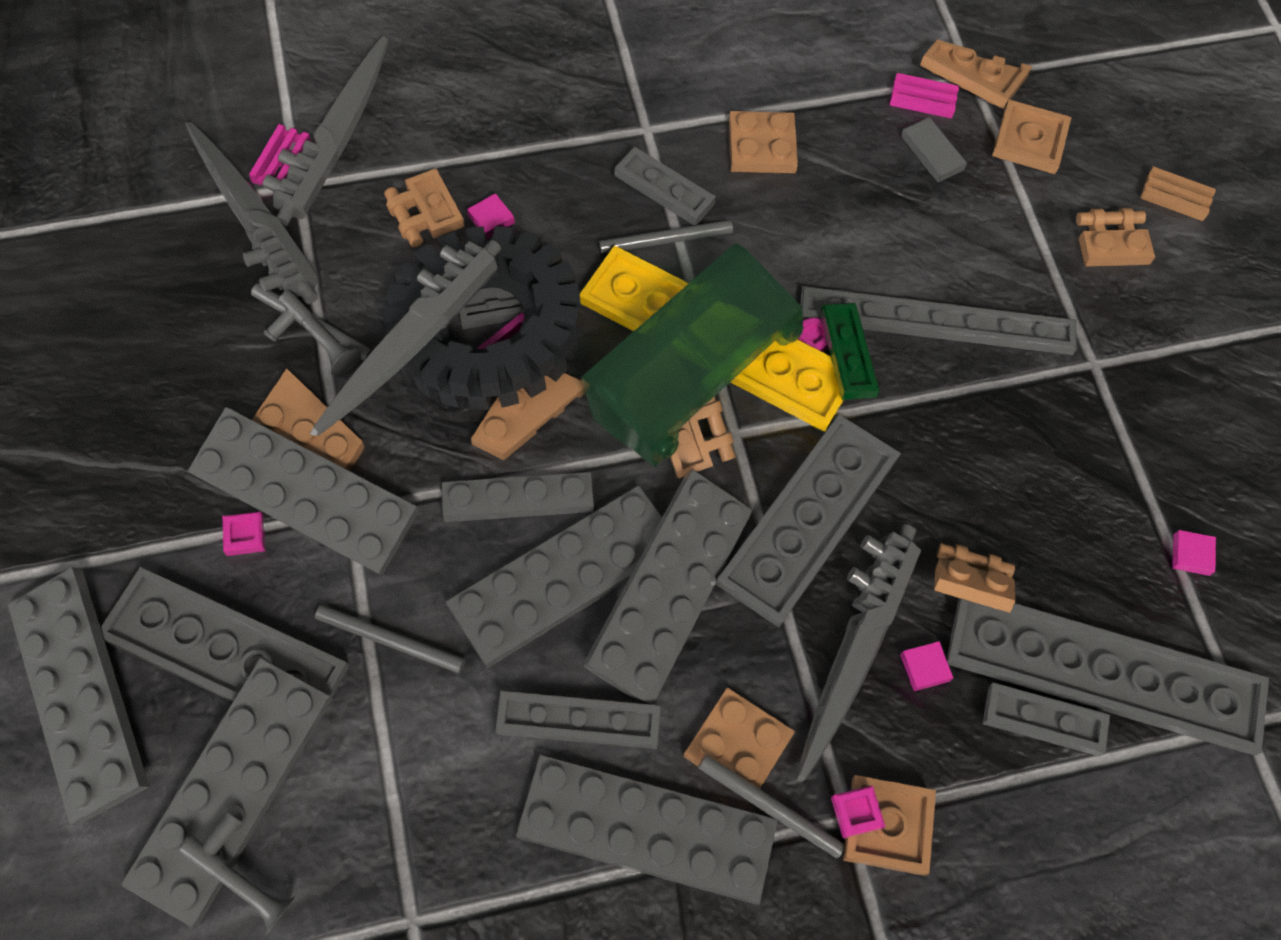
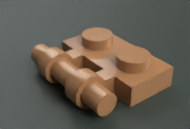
(433, 202)
(1118, 246)
(693, 450)
(975, 577)

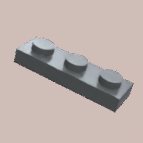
(665, 186)
(1046, 719)

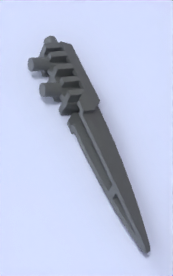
(312, 166)
(268, 236)
(440, 303)
(880, 596)

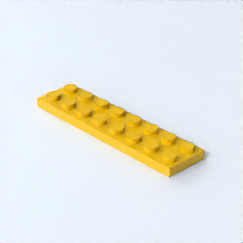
(786, 376)

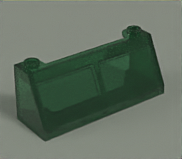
(690, 353)

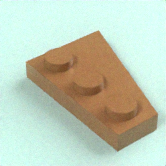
(981, 76)
(294, 411)
(510, 427)

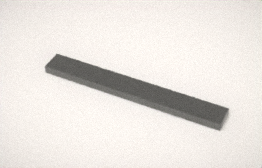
(949, 321)

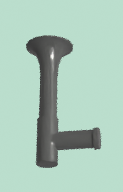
(342, 358)
(205, 857)

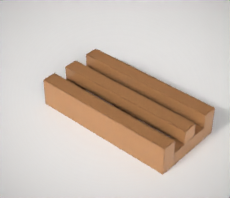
(1179, 189)

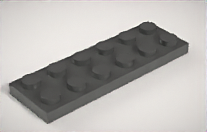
(304, 490)
(807, 520)
(555, 578)
(668, 589)
(208, 640)
(77, 697)
(234, 774)
(648, 829)

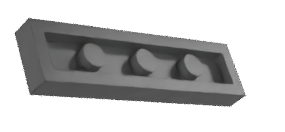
(517, 497)
(578, 720)

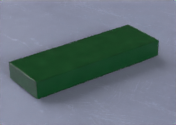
(849, 351)

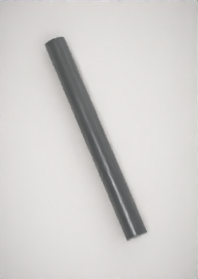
(667, 236)
(272, 299)
(390, 638)
(771, 806)

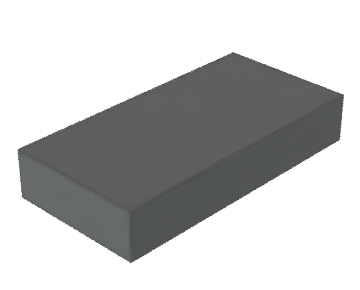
(933, 149)

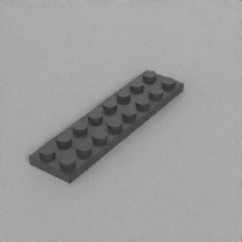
(1112, 673)

